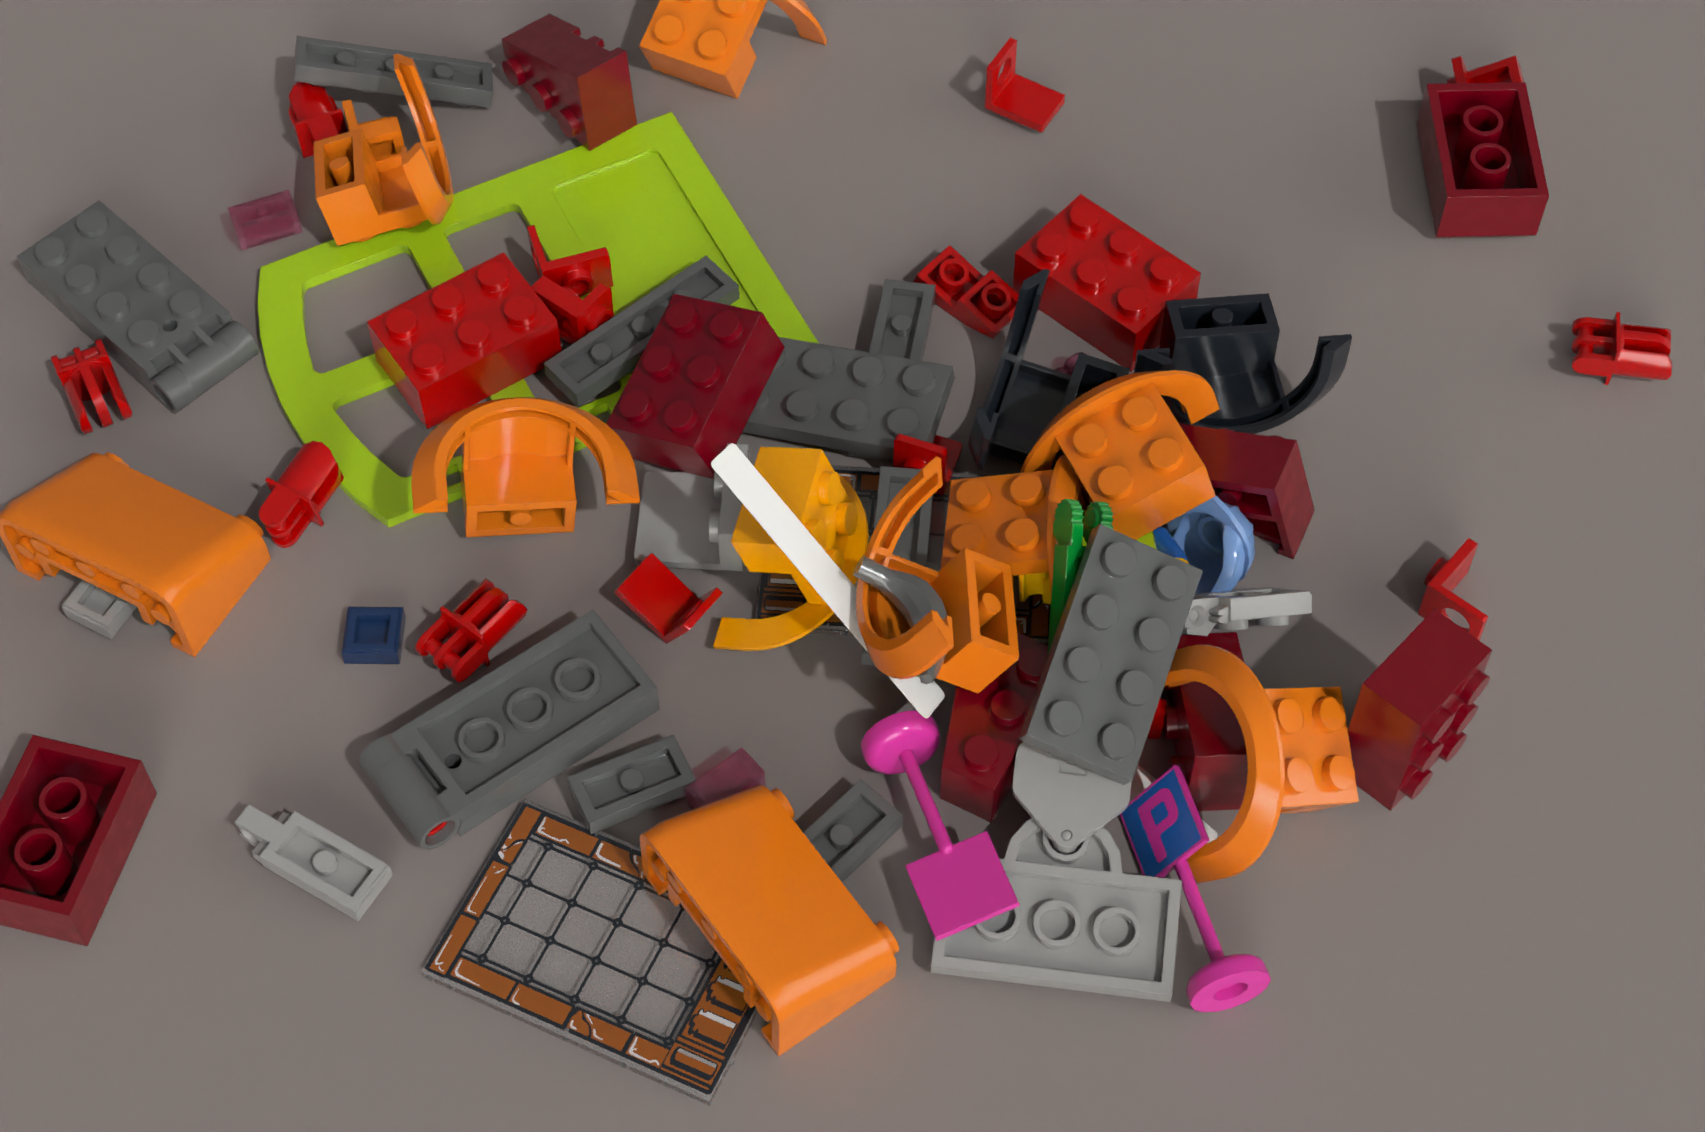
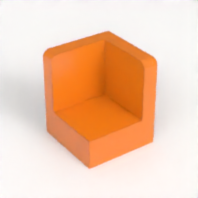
(382, 134)

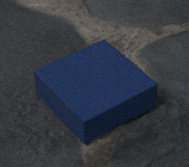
(373, 635)

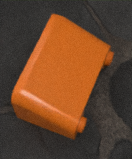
(137, 542)
(770, 910)

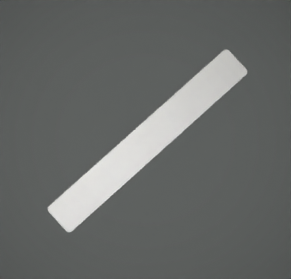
(808, 558)

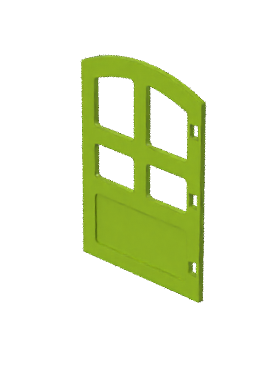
(635, 195)

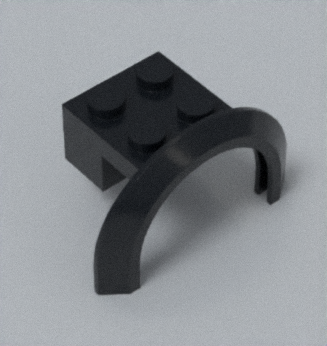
(1234, 349)
(1026, 394)

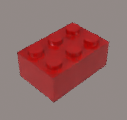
(1104, 279)
(465, 339)

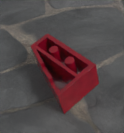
(572, 79)
(1259, 477)
(986, 734)
(1207, 735)

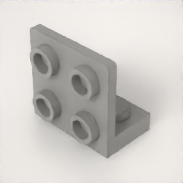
(688, 520)

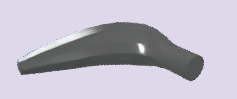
(909, 595)

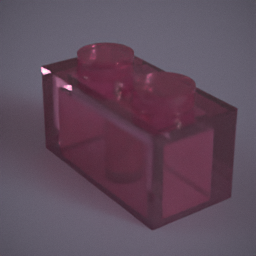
(265, 219)
(727, 778)

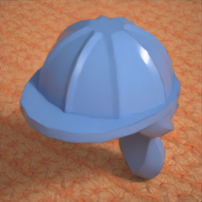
(1216, 541)

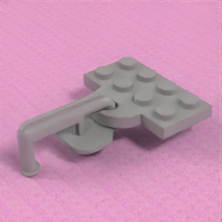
(1077, 913)

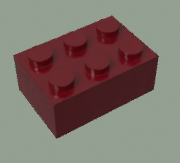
(1481, 160)
(695, 384)
(1416, 709)
(67, 836)

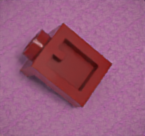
(574, 315)

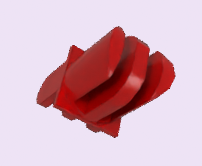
(314, 116)
(1620, 349)
(88, 377)
(300, 494)
(472, 627)

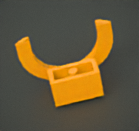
(832, 516)

